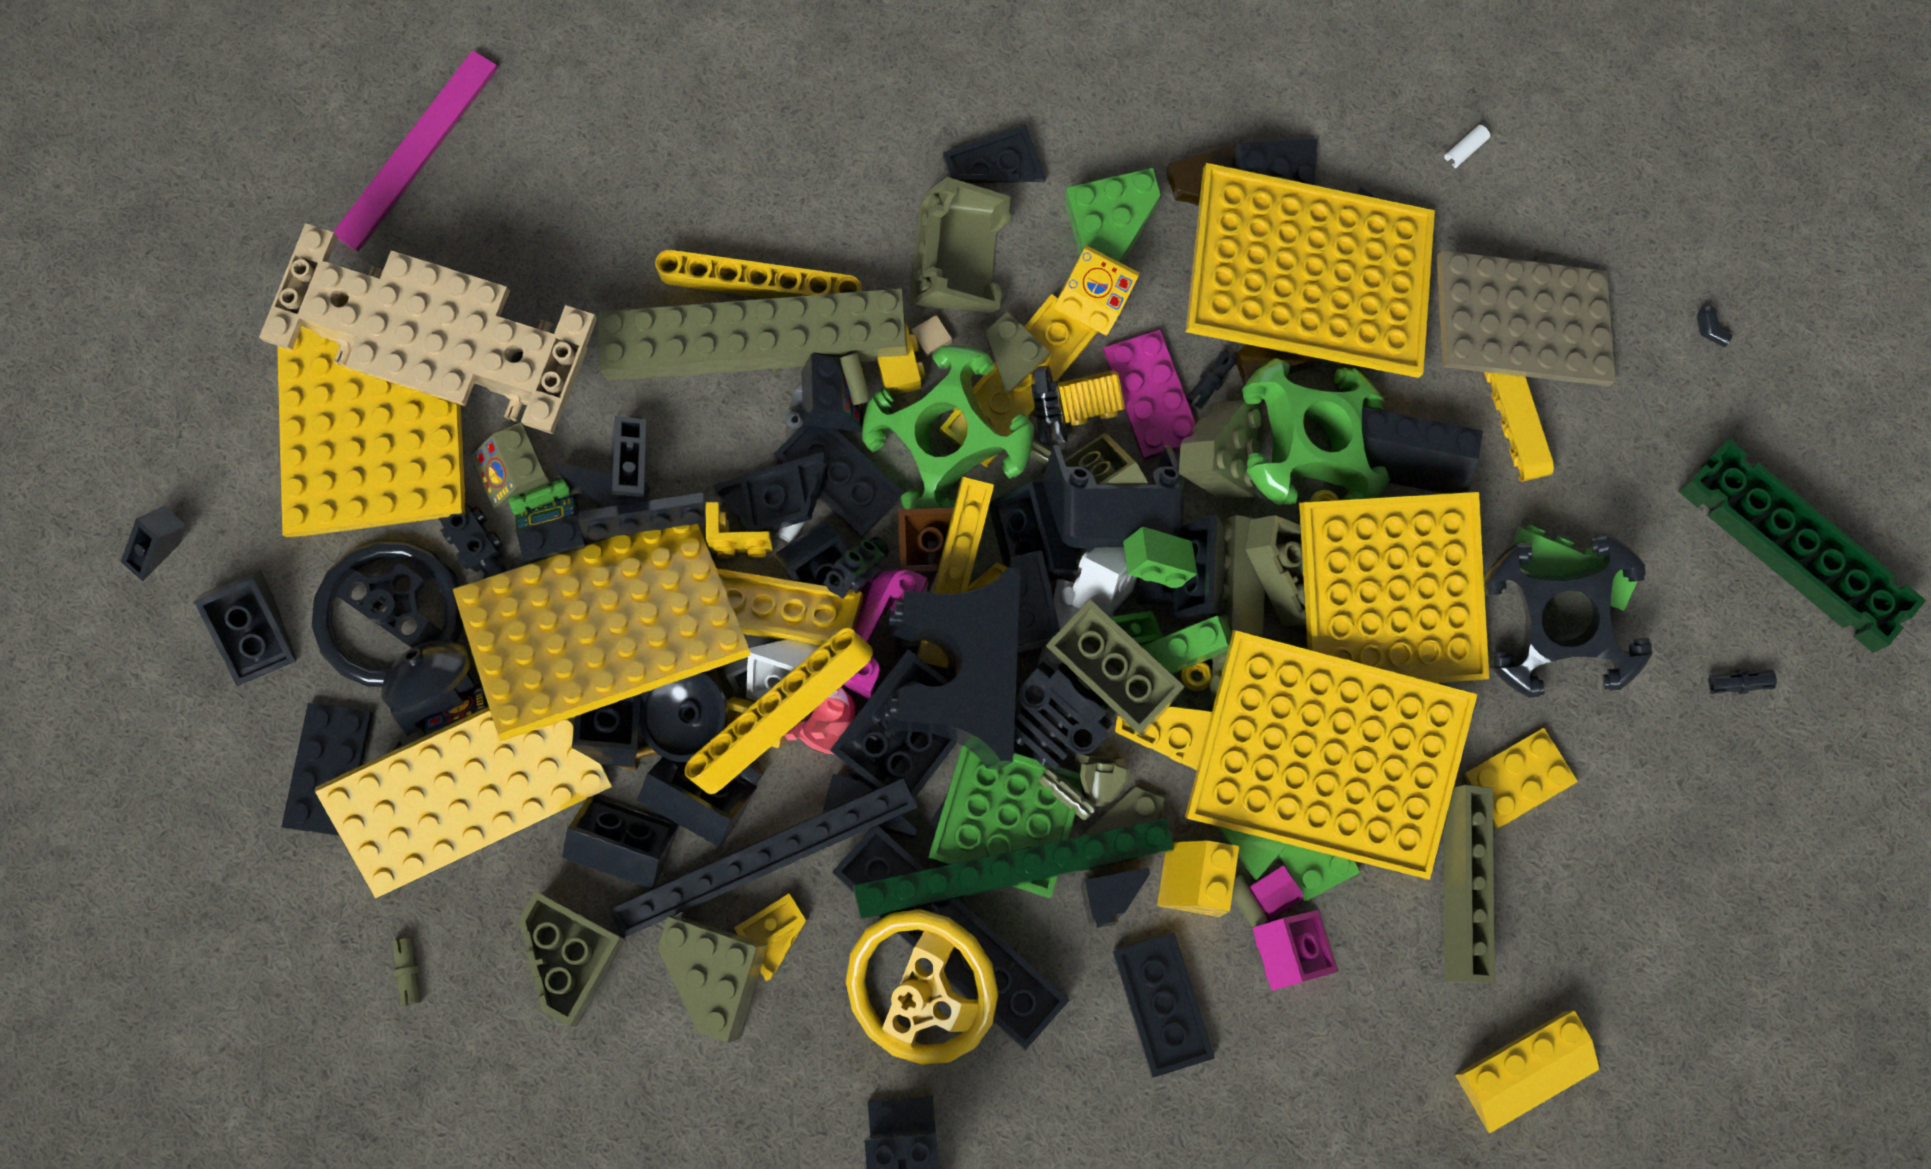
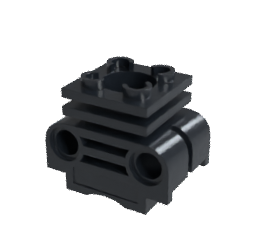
(1053, 720)

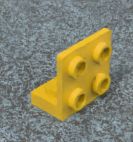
(728, 543)

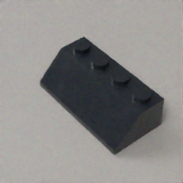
(1421, 451)

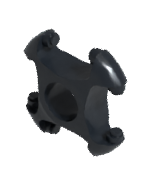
(1599, 637)

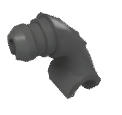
(794, 416)

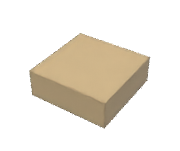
(931, 335)

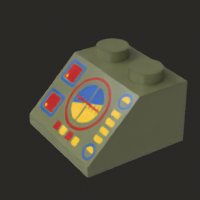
(509, 465)

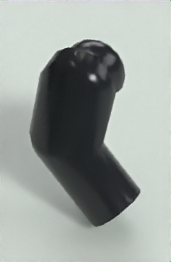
(1709, 326)

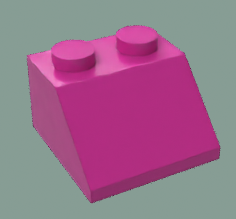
(1294, 949)

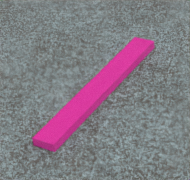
(415, 151)

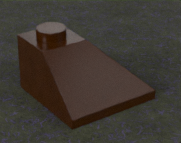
(922, 537)

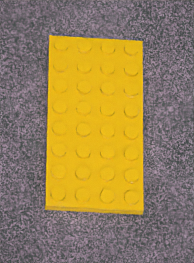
(454, 796)

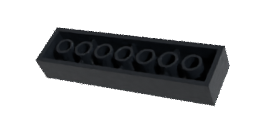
(1025, 997)

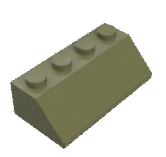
(1115, 667)

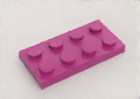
(1151, 393)

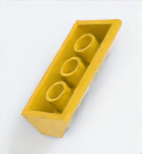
(1529, 1070)

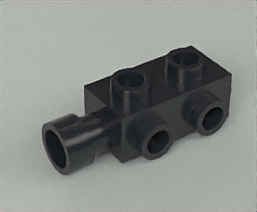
(471, 533)
(857, 567)

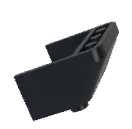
(1110, 513)

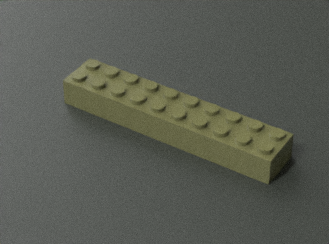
(750, 334)

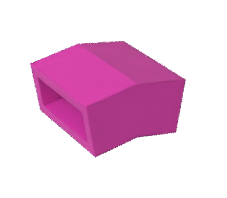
(1277, 892)

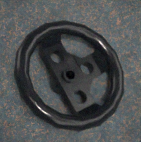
(340, 580)

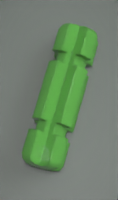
(539, 496)

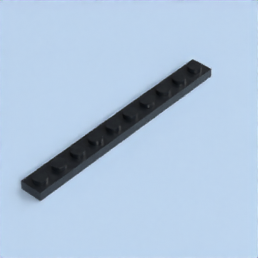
(763, 857)

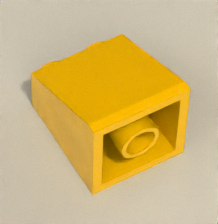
(1199, 877)

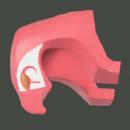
(826, 722)

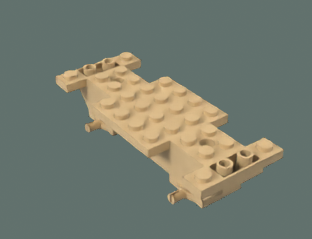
(429, 330)

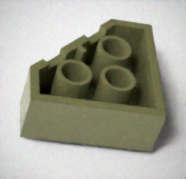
(1220, 449)
(1277, 557)
(565, 956)
(712, 973)

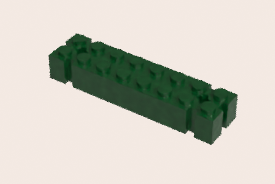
(1802, 546)

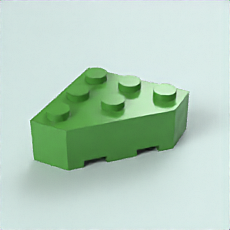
(1112, 211)

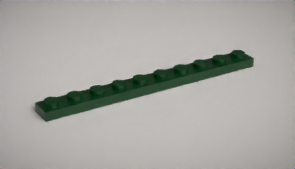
(1012, 868)

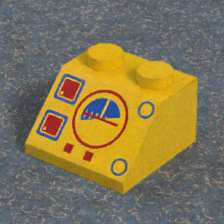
(1096, 290)

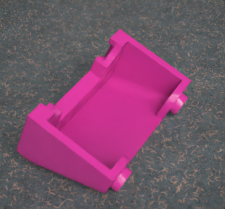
(876, 599)

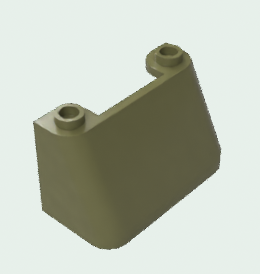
(958, 247)

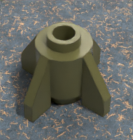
(1101, 777)

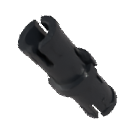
(1211, 379)
(1742, 681)

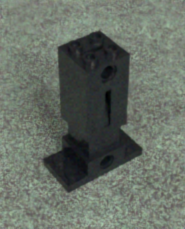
(902, 1134)

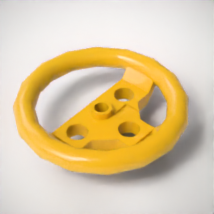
(922, 990)

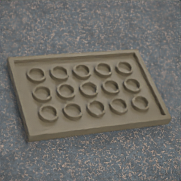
(1525, 318)

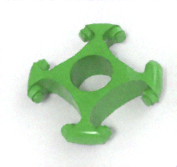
(916, 420)
(1292, 450)

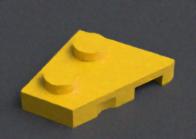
(778, 928)

